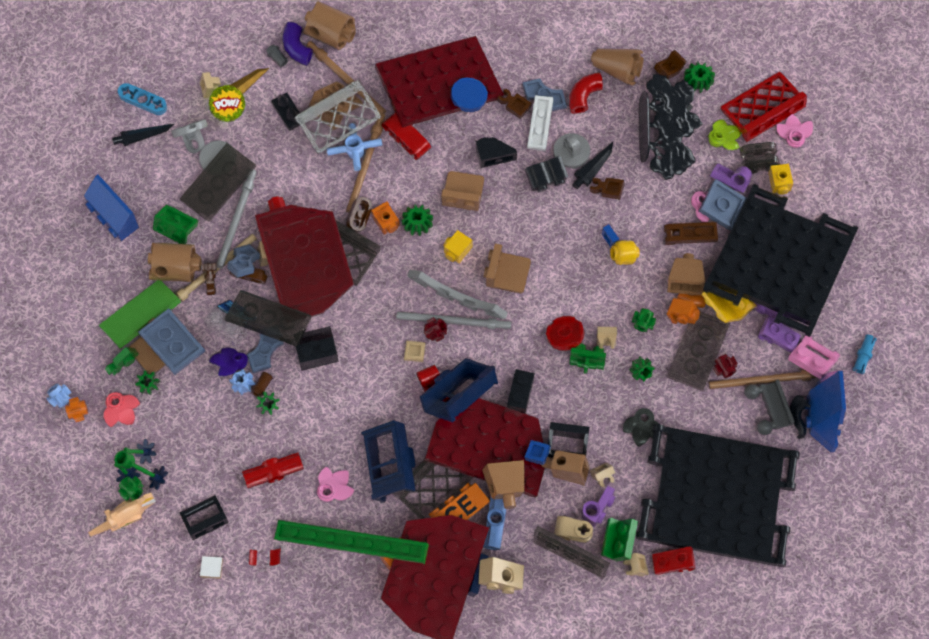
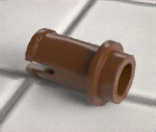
(261, 384)

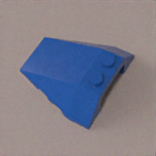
(827, 409)

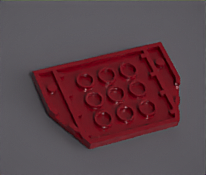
(305, 257)
(485, 436)
(434, 593)

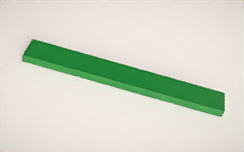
(351, 541)

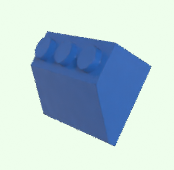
(110, 209)

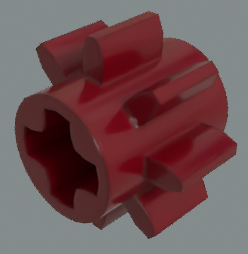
(435, 329)
(725, 366)

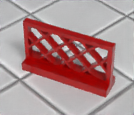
(775, 115)

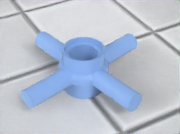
(354, 147)

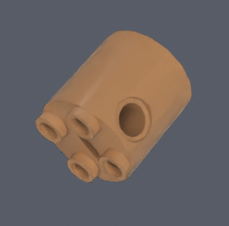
(329, 25)
(173, 262)

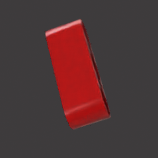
(408, 136)

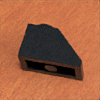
(494, 152)

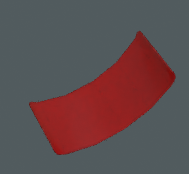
(274, 557)

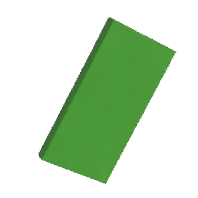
(136, 314)

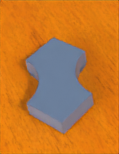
(537, 88)
(243, 260)
(261, 357)

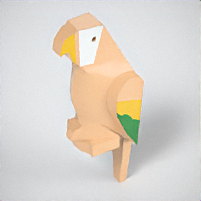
(124, 514)

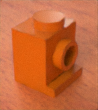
(385, 225)
(683, 311)

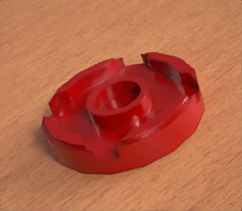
(565, 333)

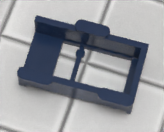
(448, 381)
(405, 461)

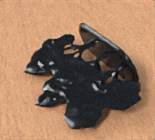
(672, 122)

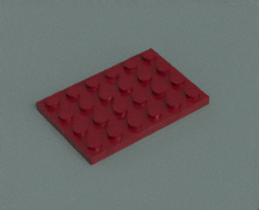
(423, 81)

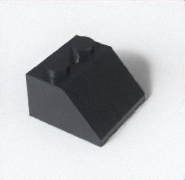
(317, 349)

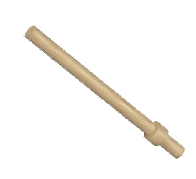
(183, 294)

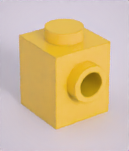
(780, 178)
(457, 247)

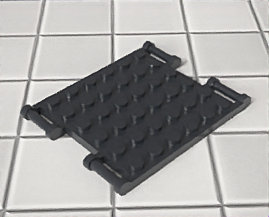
(780, 260)
(718, 496)

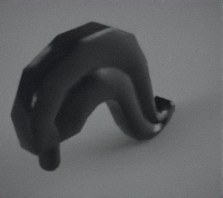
(797, 405)

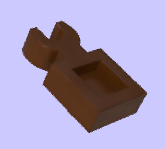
(516, 105)
(610, 188)

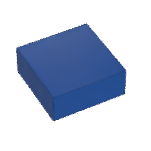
(609, 235)
(537, 452)

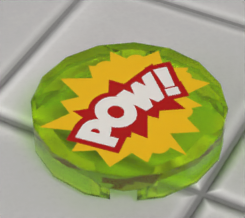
(226, 103)

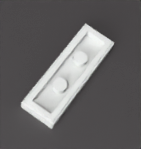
(540, 123)

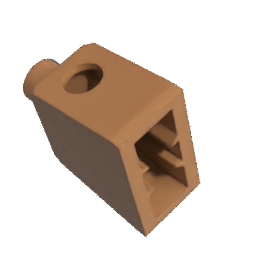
(686, 276)
(568, 467)
(505, 481)

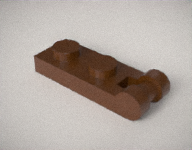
(691, 233)

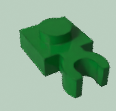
(123, 359)

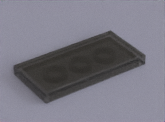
(217, 182)
(268, 318)
(698, 351)
(571, 552)

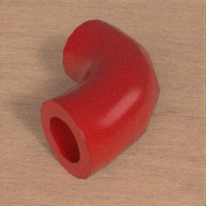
(581, 91)

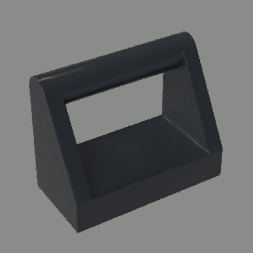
(569, 431)
(207, 525)

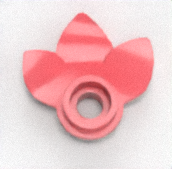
(122, 411)

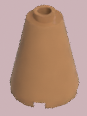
(619, 63)

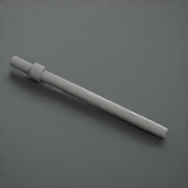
(247, 188)
(491, 323)

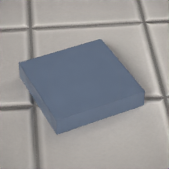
(722, 204)

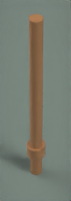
(321, 55)
(375, 133)
(804, 375)

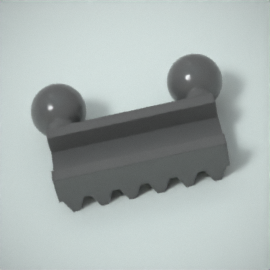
(775, 403)

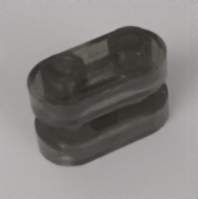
(759, 156)

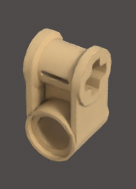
(571, 529)

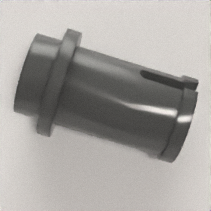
(274, 52)

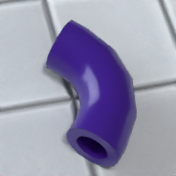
(293, 45)

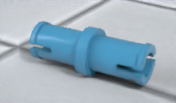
(864, 354)

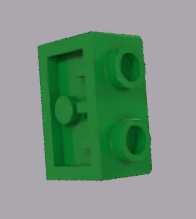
(174, 224)
(619, 539)

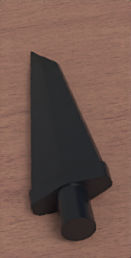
(136, 135)
(590, 170)

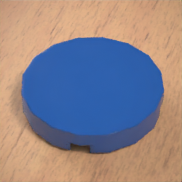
(469, 94)

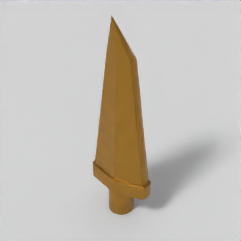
(246, 82)

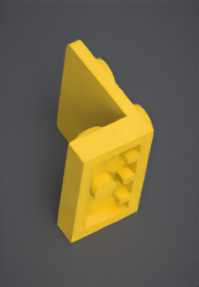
(726, 310)

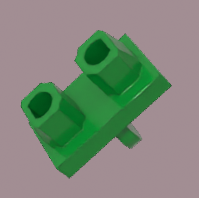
(588, 359)

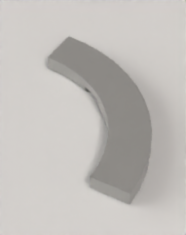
(450, 294)

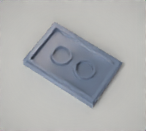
(171, 341)

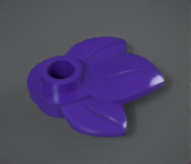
(229, 361)

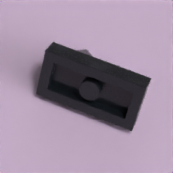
(287, 110)

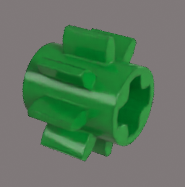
(643, 320)
(641, 369)
(143, 379)
(265, 408)
(130, 488)

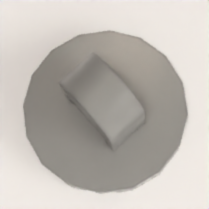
(191, 132)
(573, 150)

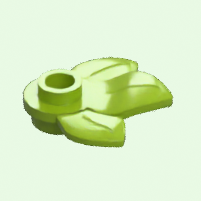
(724, 135)

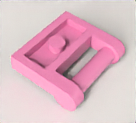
(811, 361)

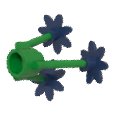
(125, 460)

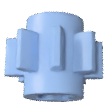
(242, 382)
(58, 395)

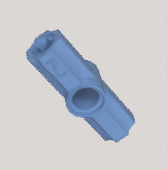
(495, 532)

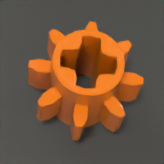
(76, 409)

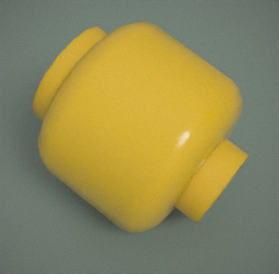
(624, 252)

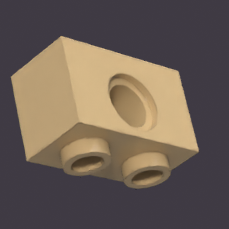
(501, 575)

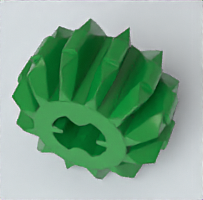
(706, 76)
(415, 225)

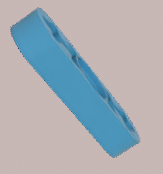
(138, 92)

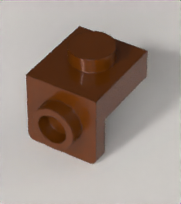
(670, 66)

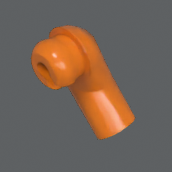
(698, 299)

